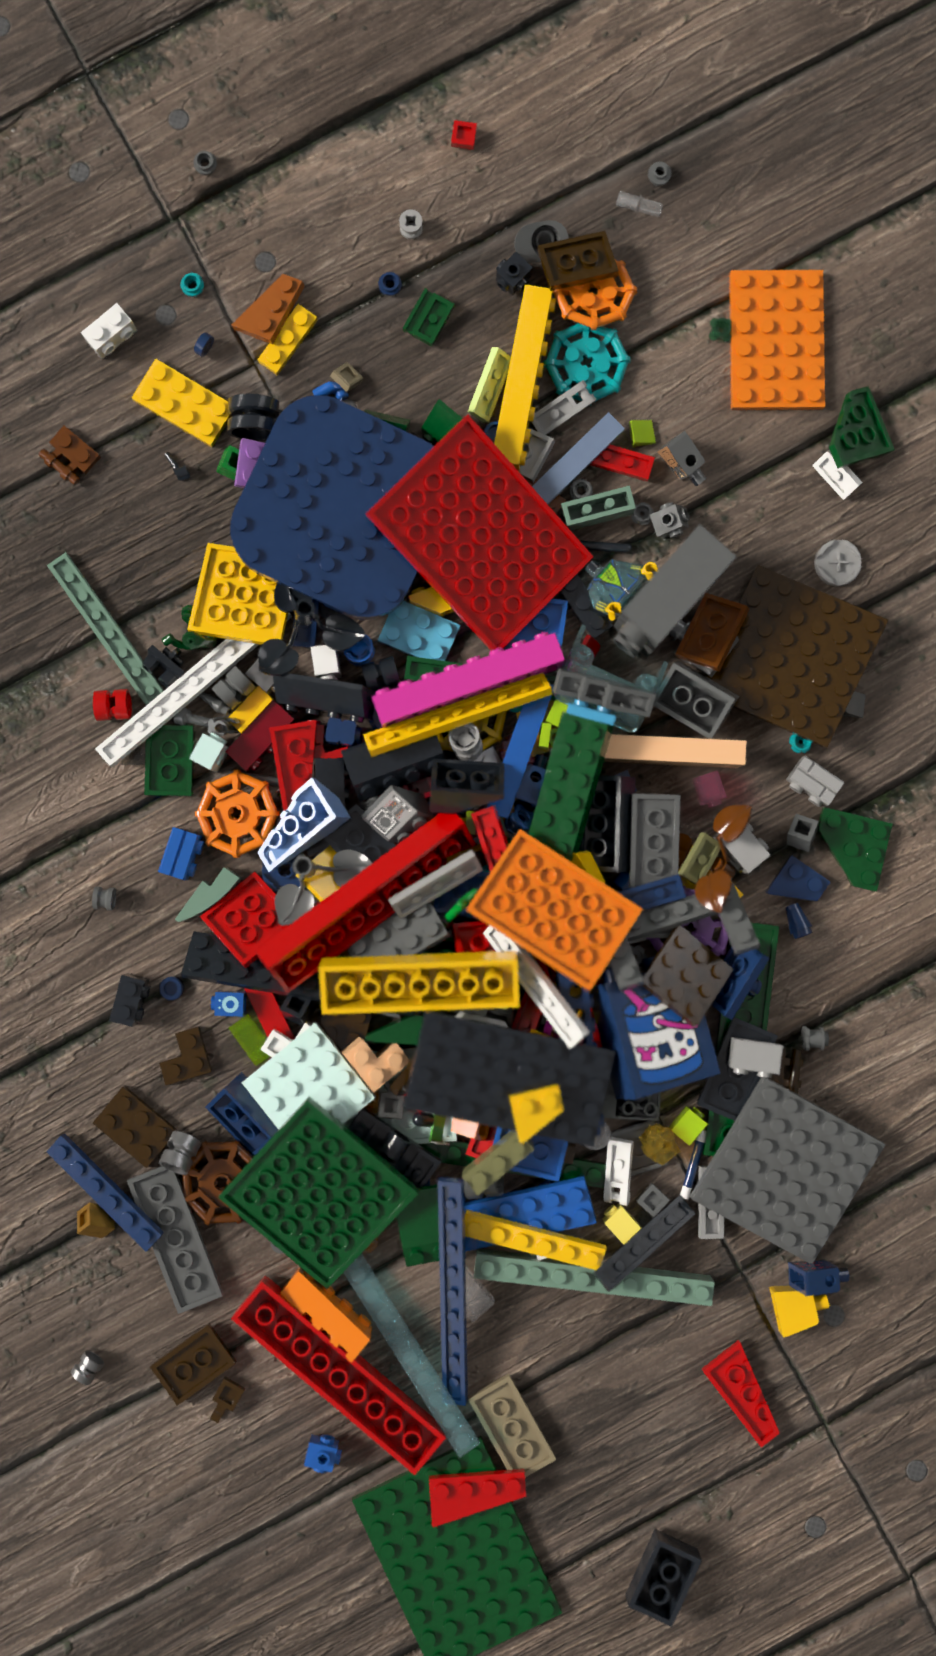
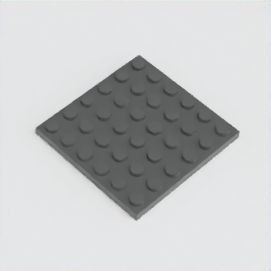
(787, 1170)

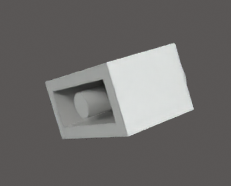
(326, 663)

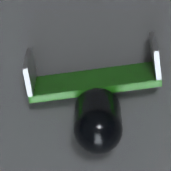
(435, 1122)

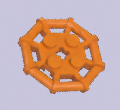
(597, 303)
(249, 816)

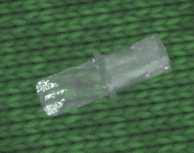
(639, 204)

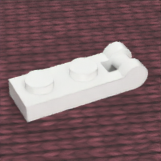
(618, 1170)

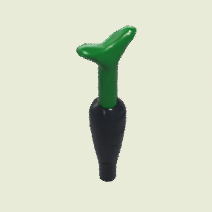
(448, 918)

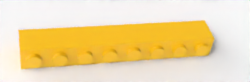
(523, 373)

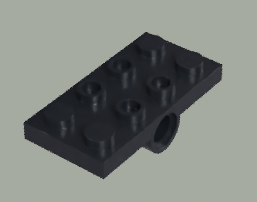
(395, 1148)

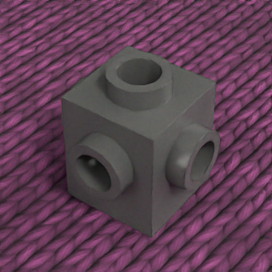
(670, 520)

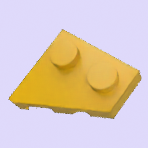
(535, 1109)

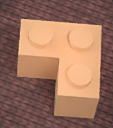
(377, 1067)

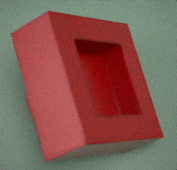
(463, 135)

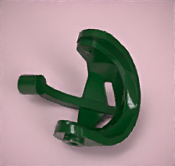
(190, 639)

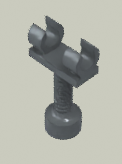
(215, 725)

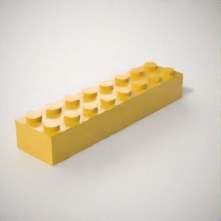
(419, 982)

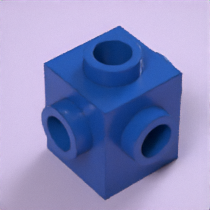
(322, 1453)

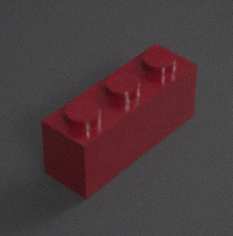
(256, 739)

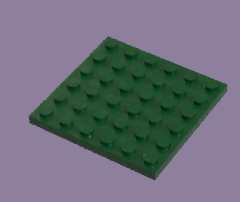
(318, 1193)

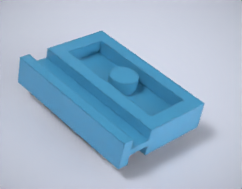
(600, 714)

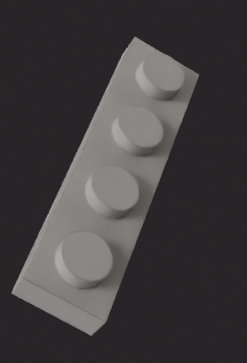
(435, 884)

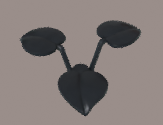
(339, 635)

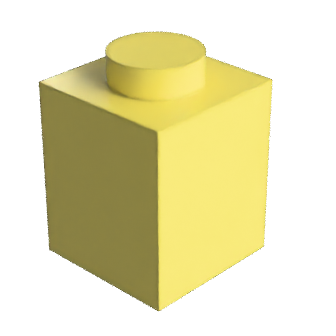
(621, 1222)

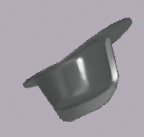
(536, 234)

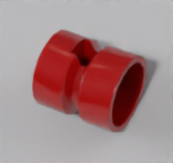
(104, 704)

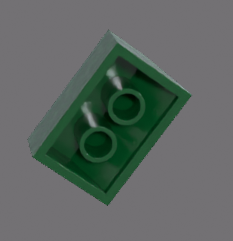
(439, 422)

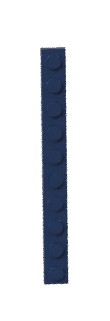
(453, 1287)

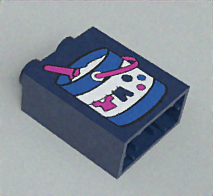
(649, 1040)

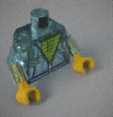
(615, 584)

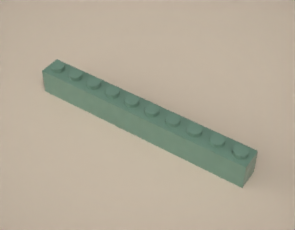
(553, 1273)

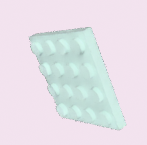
(313, 1069)

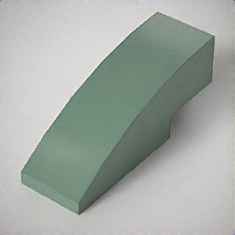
(208, 895)

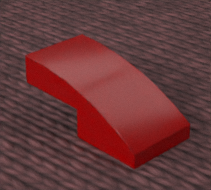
(320, 752)

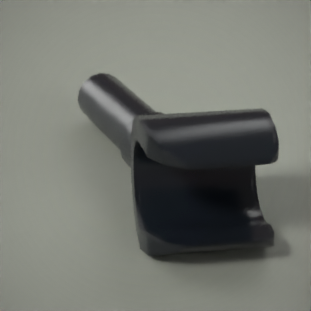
(180, 471)

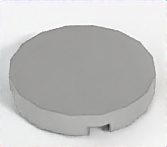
(838, 562)

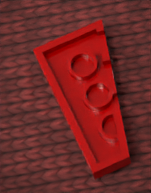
(293, 756)
(739, 1388)
(469, 1493)

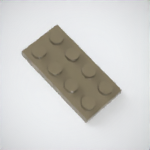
(511, 1426)

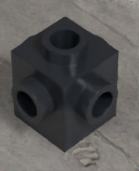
(513, 274)

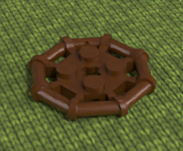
(208, 1181)

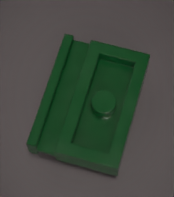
(428, 317)

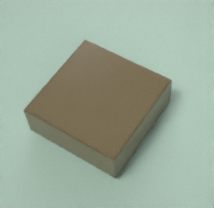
(346, 377)

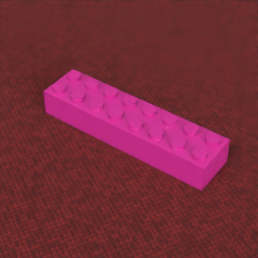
(469, 680)

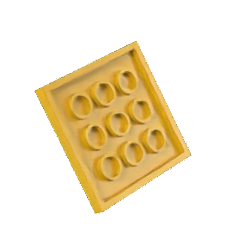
(234, 600)

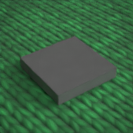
(640, 1161)

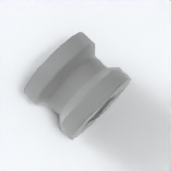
(411, 230)

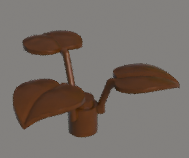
(715, 888)

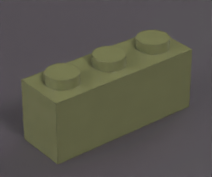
(496, 1161)

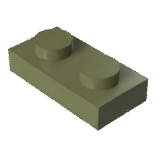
(700, 858)

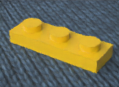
(288, 340)

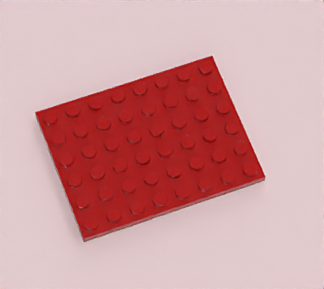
(480, 534)

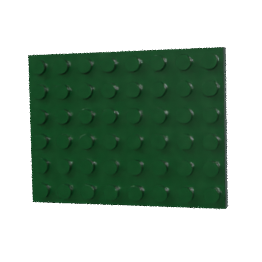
(462, 1580)

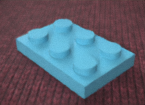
(419, 632)

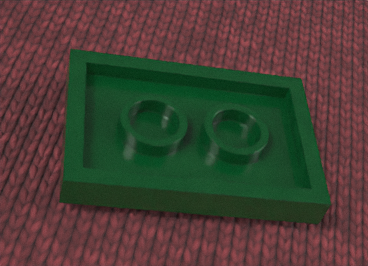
(168, 762)

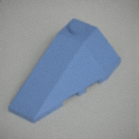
(307, 820)

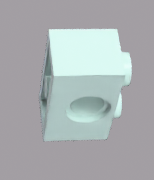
(210, 752)

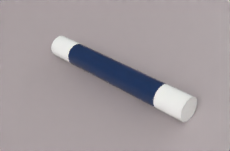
(693, 1165)

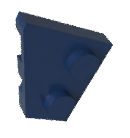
(798, 881)

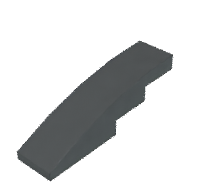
(604, 692)

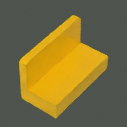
(251, 708)

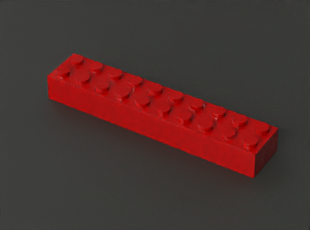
(361, 901)
(350, 1387)

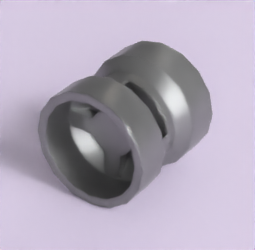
(88, 1366)

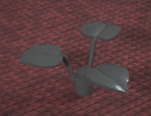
(293, 901)

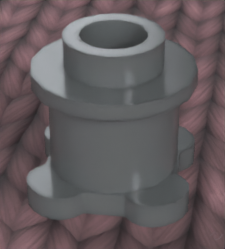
(814, 1038)

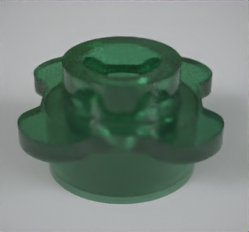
(722, 323)

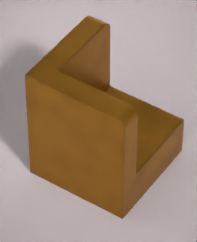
(94, 1221)

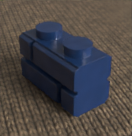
(343, 733)

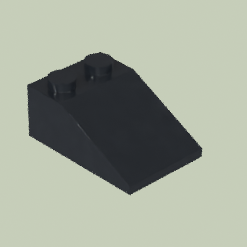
(464, 784)

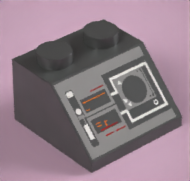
(398, 814)

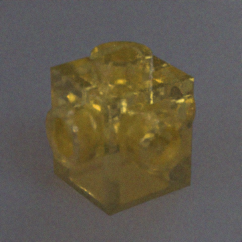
(659, 1143)

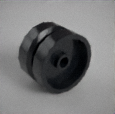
(252, 416)

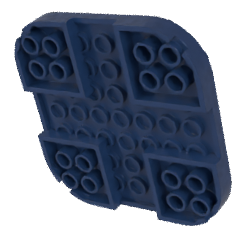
(308, 505)

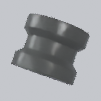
(104, 898)

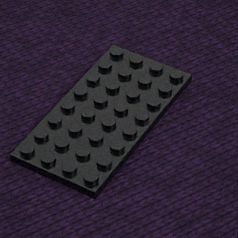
(473, 1066)

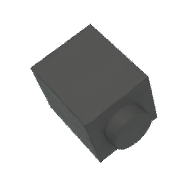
(802, 832)

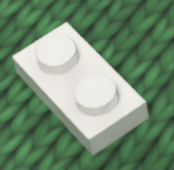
(841, 480)

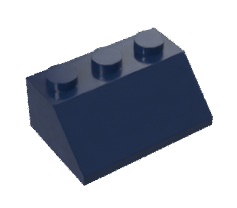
(242, 1115)

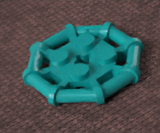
(592, 349)

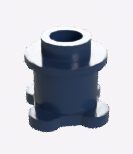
(519, 820)

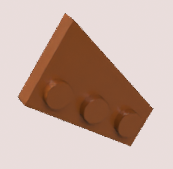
(270, 311)

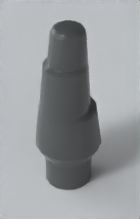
(217, 704)

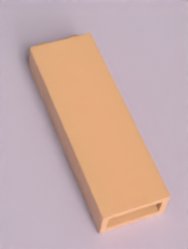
(676, 751)

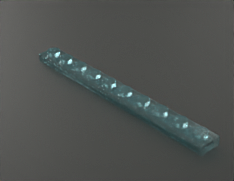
(411, 1356)

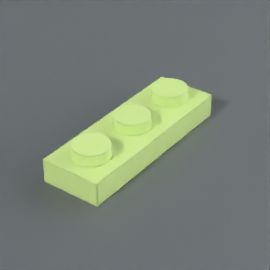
(490, 385)

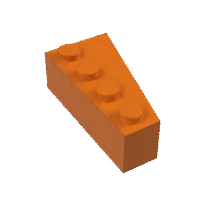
(328, 1313)

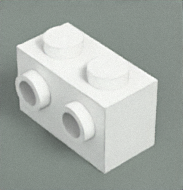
(109, 331)

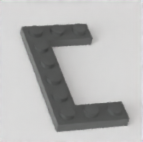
(676, 914)

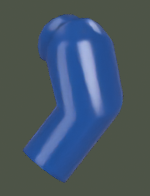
(331, 388)

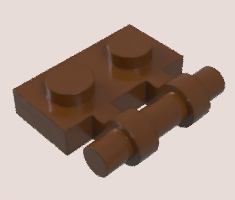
(75, 450)

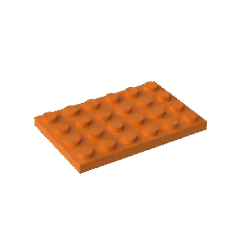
(777, 340)
(554, 910)

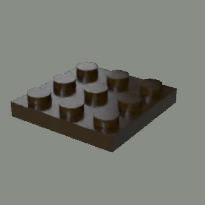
(686, 976)

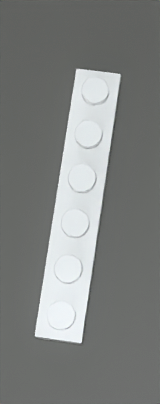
(541, 990)

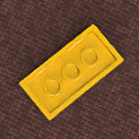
(183, 402)

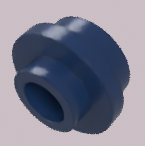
(390, 277)

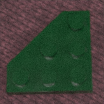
(859, 430)
(856, 845)

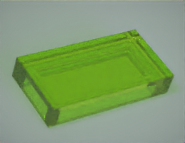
(250, 1038)

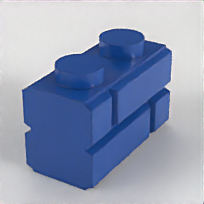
(181, 854)

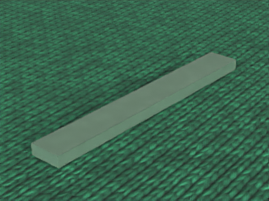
(105, 627)

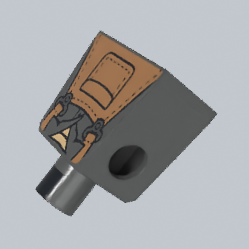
(680, 450)

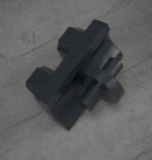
(168, 664)

